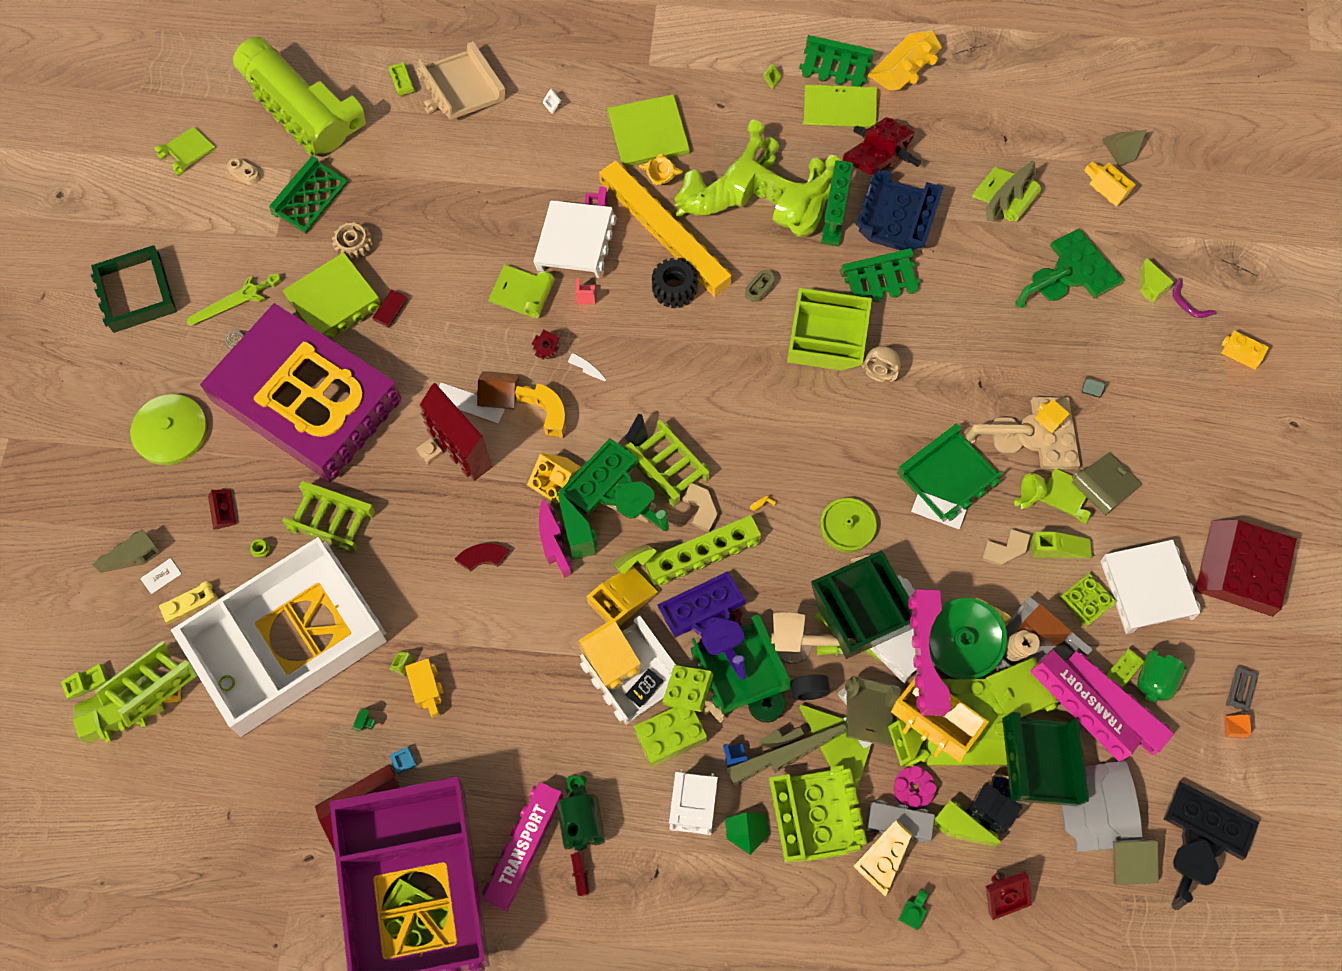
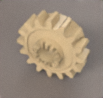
(352, 240)

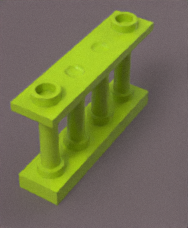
(660, 480)
(327, 498)
(153, 695)

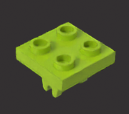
(687, 688)

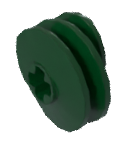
(766, 714)

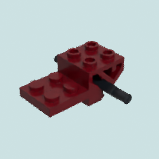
(881, 146)

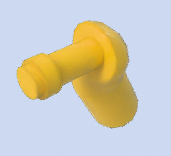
(759, 503)

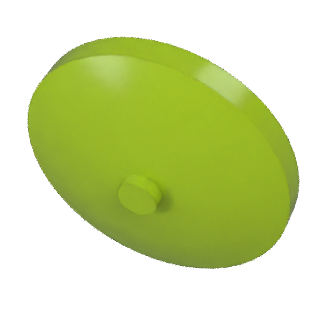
(169, 429)

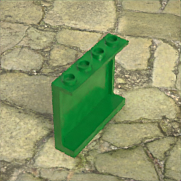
(949, 471)
(762, 664)

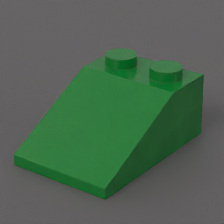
(580, 536)

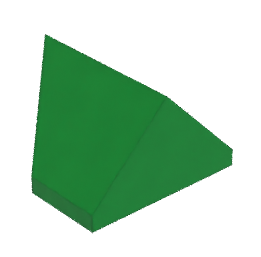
(747, 830)

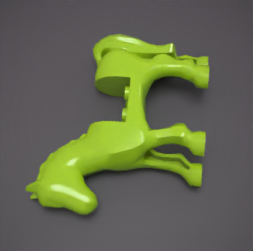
(797, 204)

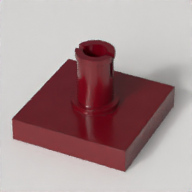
(1008, 894)

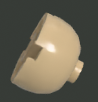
(882, 364)

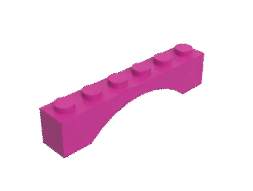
(933, 693)

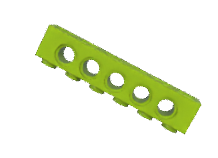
(708, 541)

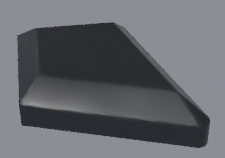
(637, 433)

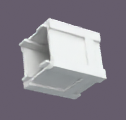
(693, 803)

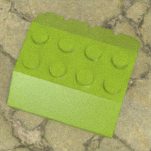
(817, 815)

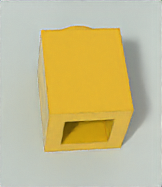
(1051, 415)

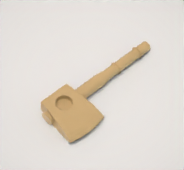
(789, 633)

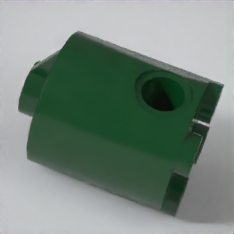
(580, 820)

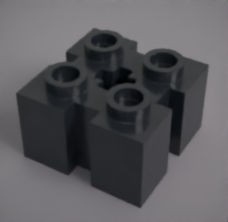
(994, 809)

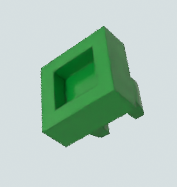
(362, 721)

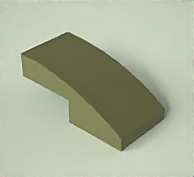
(776, 740)

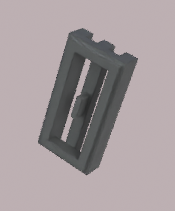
(1237, 704)

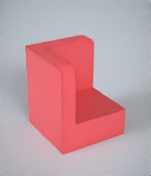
(585, 293)

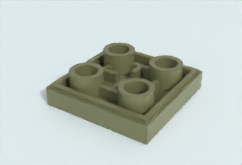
(1135, 862)

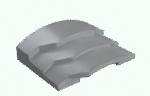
(1111, 809)

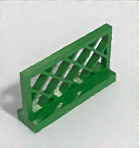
(294, 189)

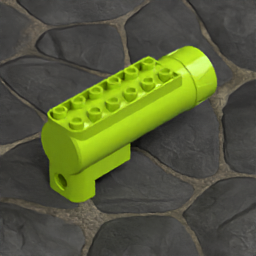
(304, 110)

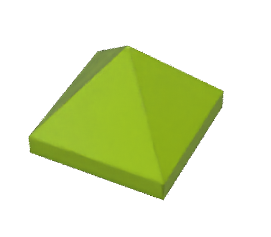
(772, 76)

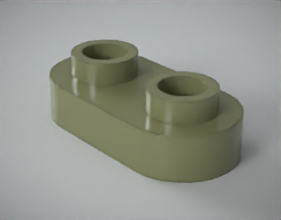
(758, 286)

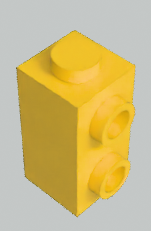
(1244, 349)

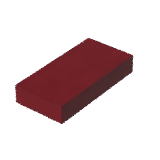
(390, 308)

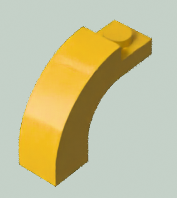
(547, 399)

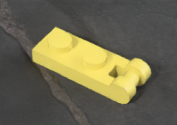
(188, 602)

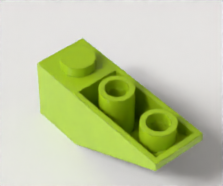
(1059, 546)
(959, 825)

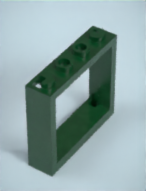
(143, 314)

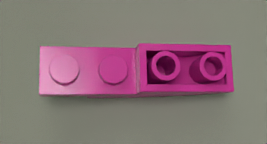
(550, 537)

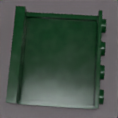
(1045, 761)

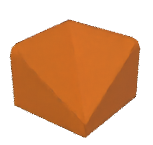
(1237, 726)

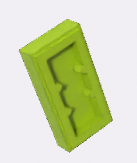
(401, 79)
(1125, 668)

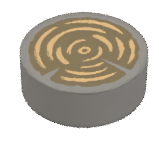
(233, 338)

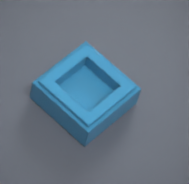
(403, 760)

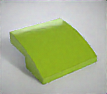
(639, 554)

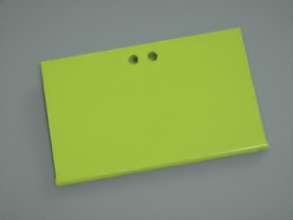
(831, 108)

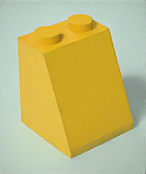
(610, 655)

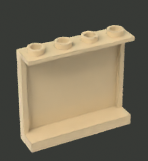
(462, 82)

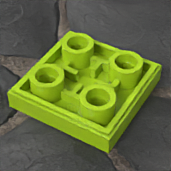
(1088, 599)

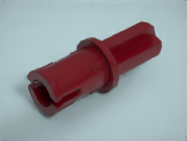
(580, 874)

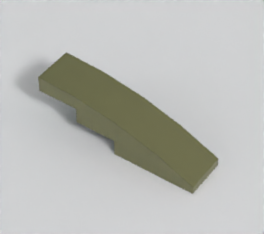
(1012, 188)

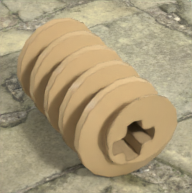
(1021, 645)

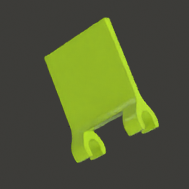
(185, 149)
(1065, 496)

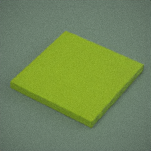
(647, 130)

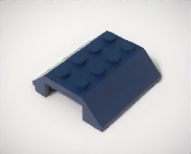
(898, 213)

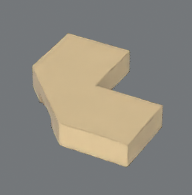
(701, 499)
(1000, 554)

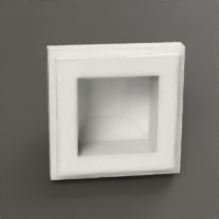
(551, 101)

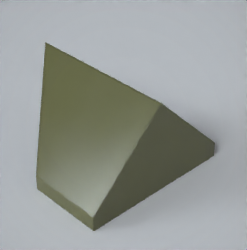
(1124, 145)

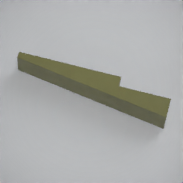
(783, 756)

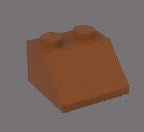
(1046, 626)

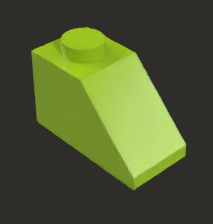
(1153, 281)
(905, 745)

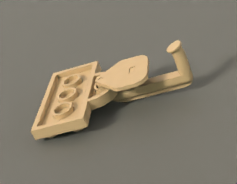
(1054, 449)

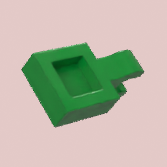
(912, 913)

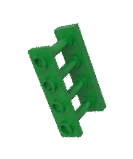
(836, 203)

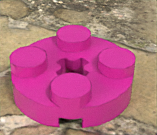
(916, 776)

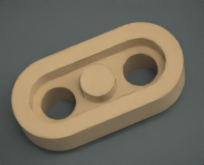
(241, 169)

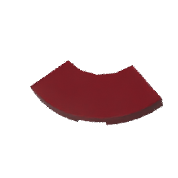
(482, 554)

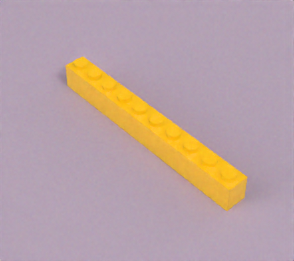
(665, 227)

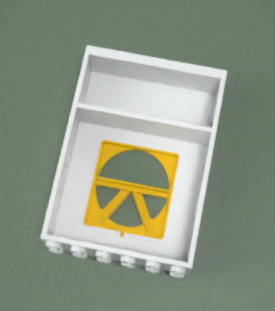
(235, 636)

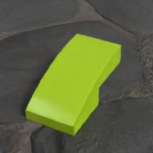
(85, 682)

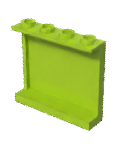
(332, 297)

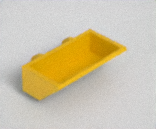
(906, 60)
(951, 733)

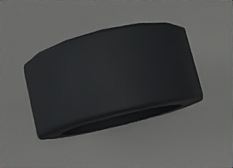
(810, 687)

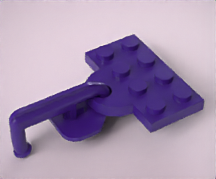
(707, 613)

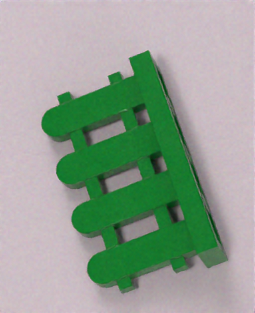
(837, 51)
(871, 275)

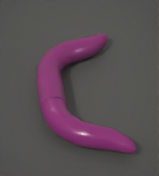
(1185, 306)

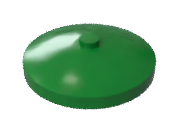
(967, 638)

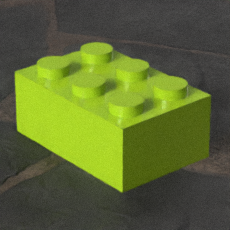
(669, 735)

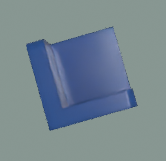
(734, 754)

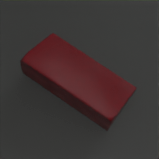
(221, 509)

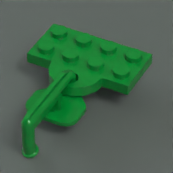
(1077, 266)
(607, 481)

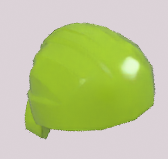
(1032, 490)

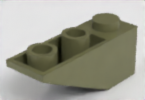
(132, 552)

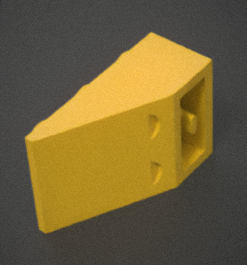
(621, 596)

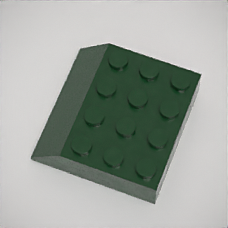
(863, 603)

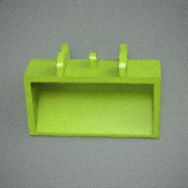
(98, 721)

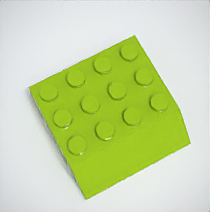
(829, 330)
(990, 745)

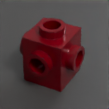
(545, 338)

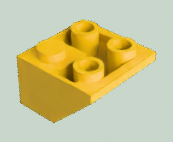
(551, 475)

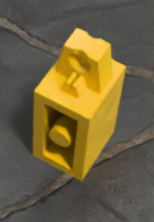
(1109, 182)
(424, 685)

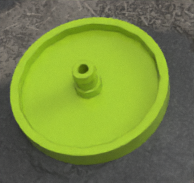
(848, 525)

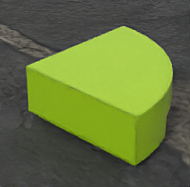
(921, 755)

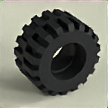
(674, 270)

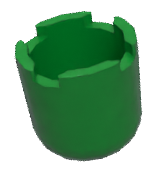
(1160, 676)

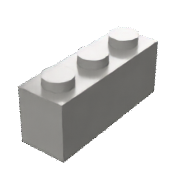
(917, 822)

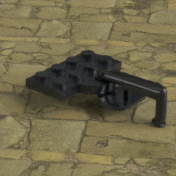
(1207, 832)

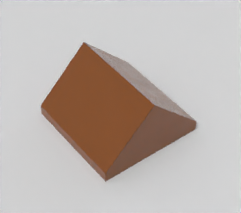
(497, 390)

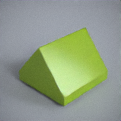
(400, 661)

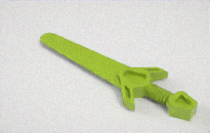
(248, 292)

